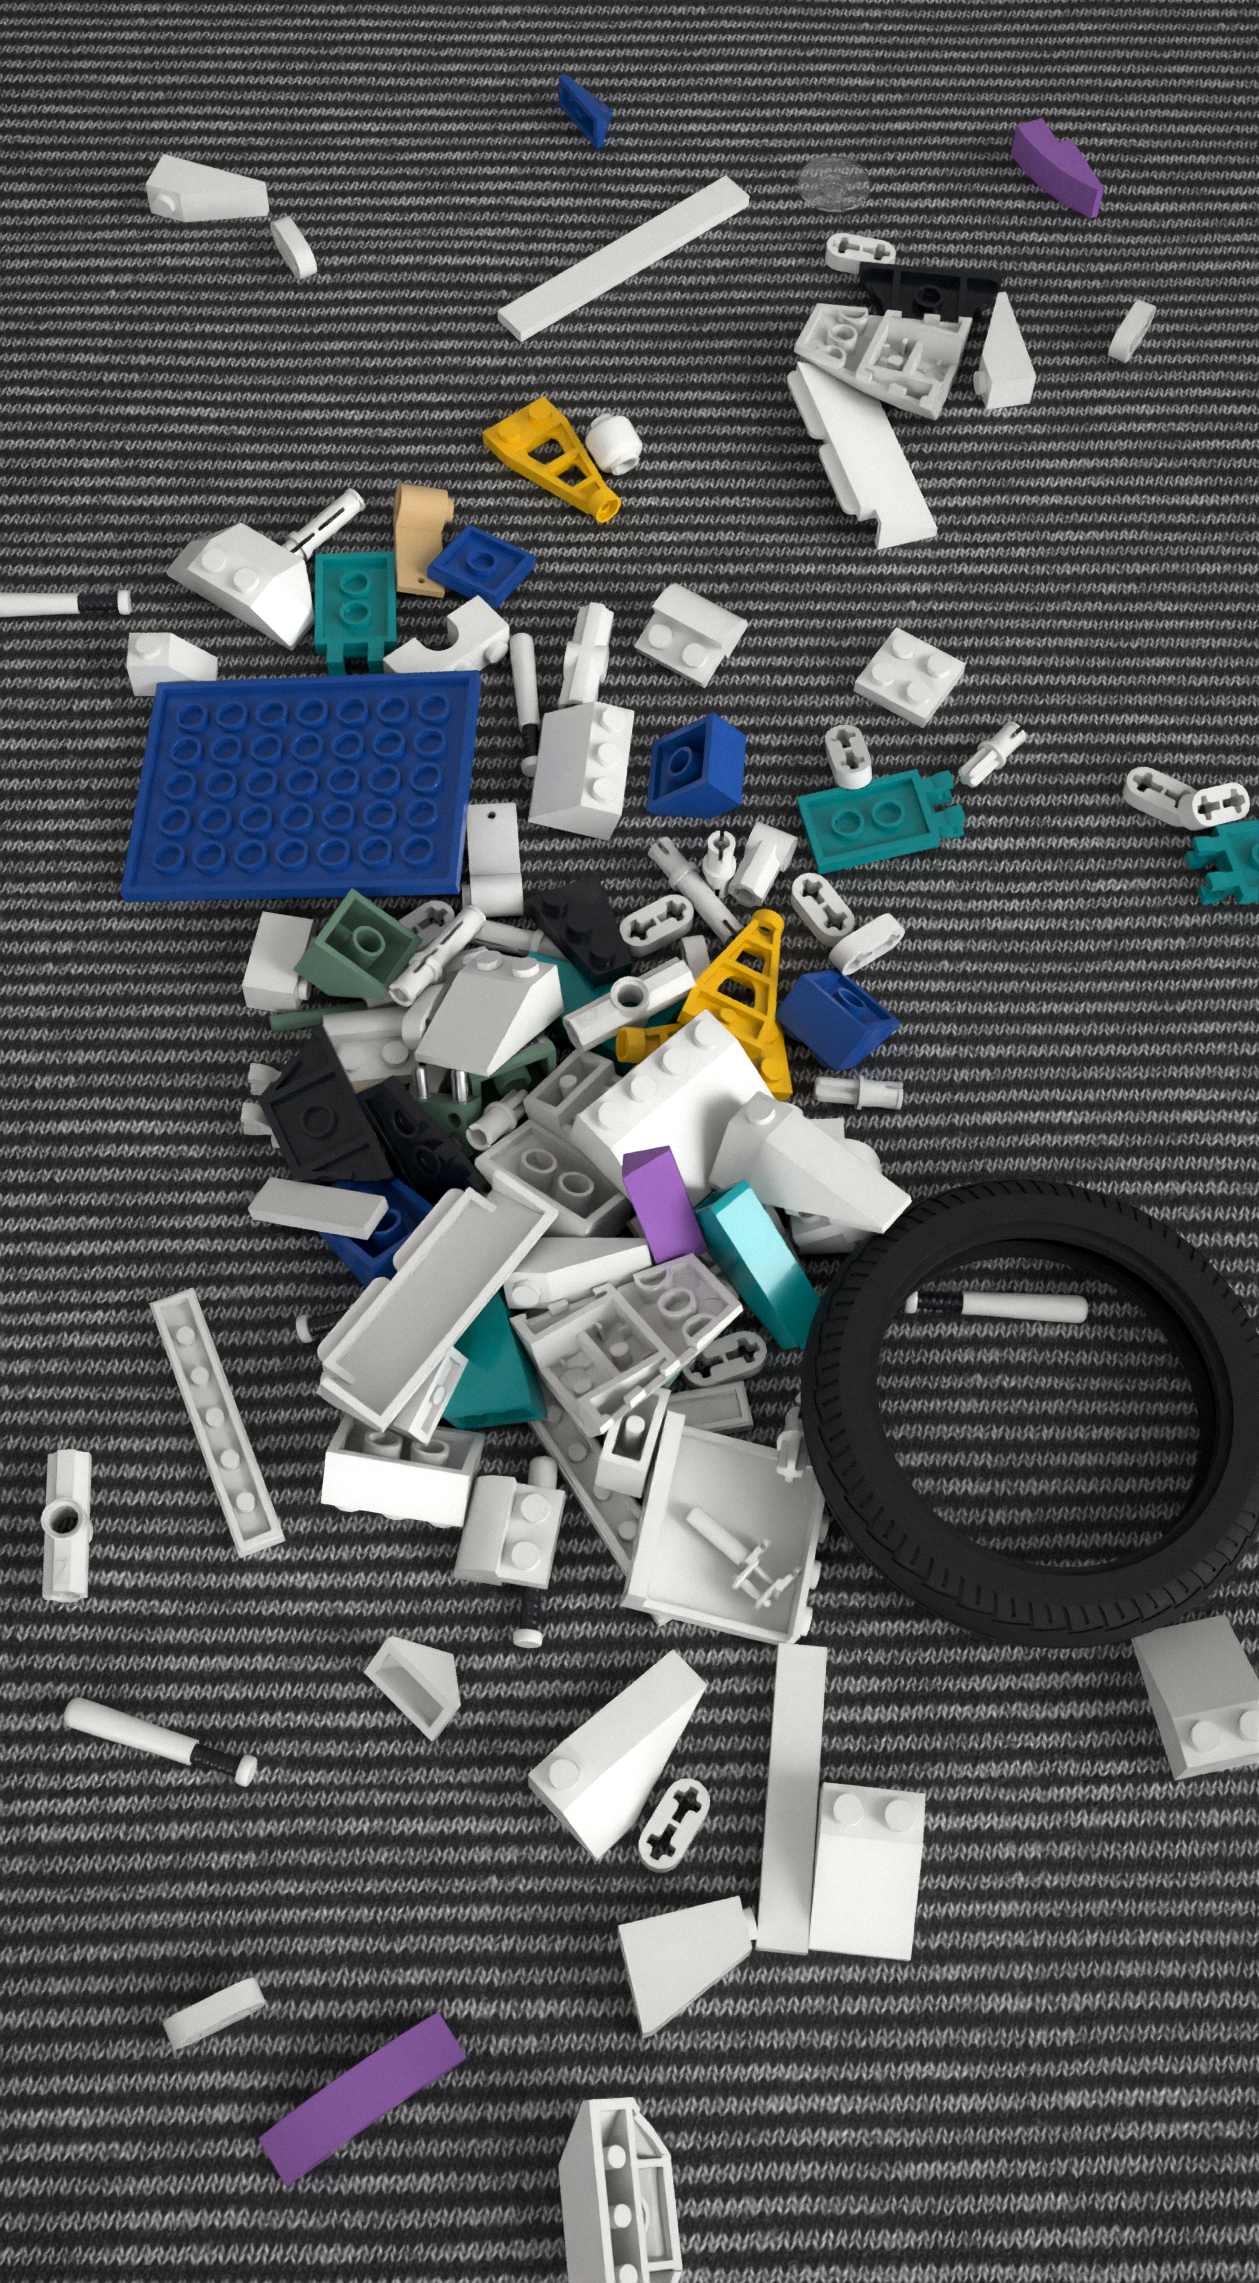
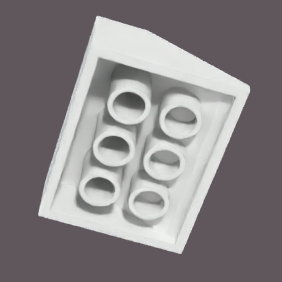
(675, 1099)

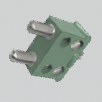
(450, 1111)

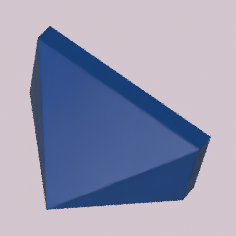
(584, 110)

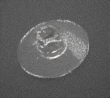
(834, 184)

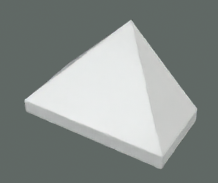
(417, 1682)

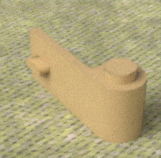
(418, 528)

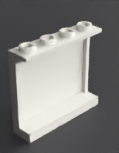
(736, 1483)

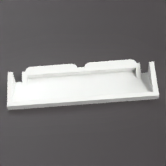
(861, 456)
(441, 1285)

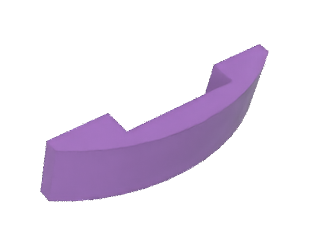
(361, 2097)

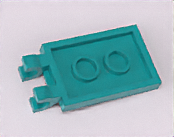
(355, 608)
(879, 820)
(1237, 858)

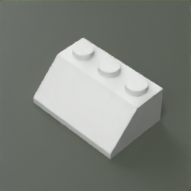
(582, 769)
(401, 1475)

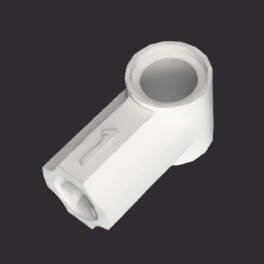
(764, 856)

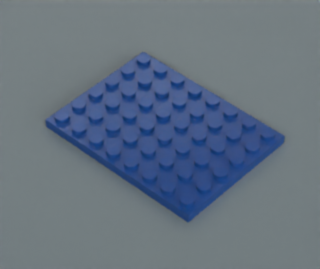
(304, 788)

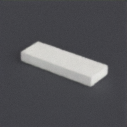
(318, 1208)

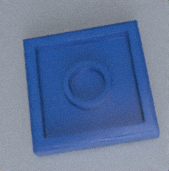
(481, 566)

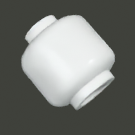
(613, 444)

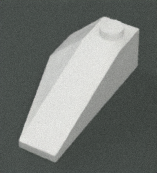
(803, 1168)
(616, 1757)

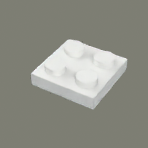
(909, 677)

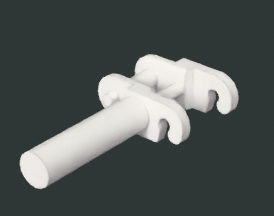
(742, 1557)

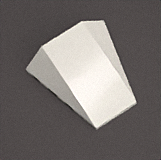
(887, 355)
(626, 1339)

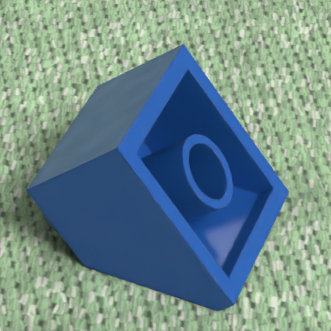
(697, 770)
(835, 1019)

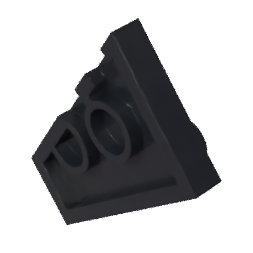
(583, 929)
(415, 1143)

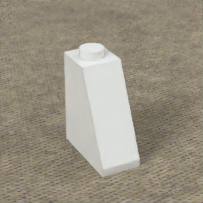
(682, 1956)

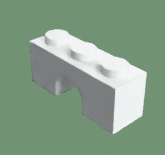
(477, 640)

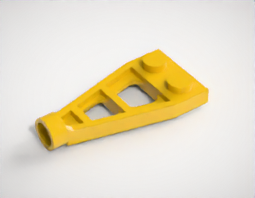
(531, 428)
(745, 1023)
(637, 1043)

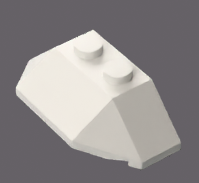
(250, 581)
(618, 2198)

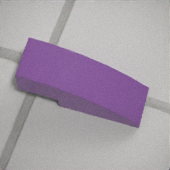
(1057, 167)

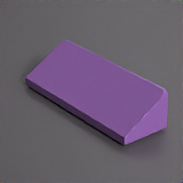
(662, 1204)

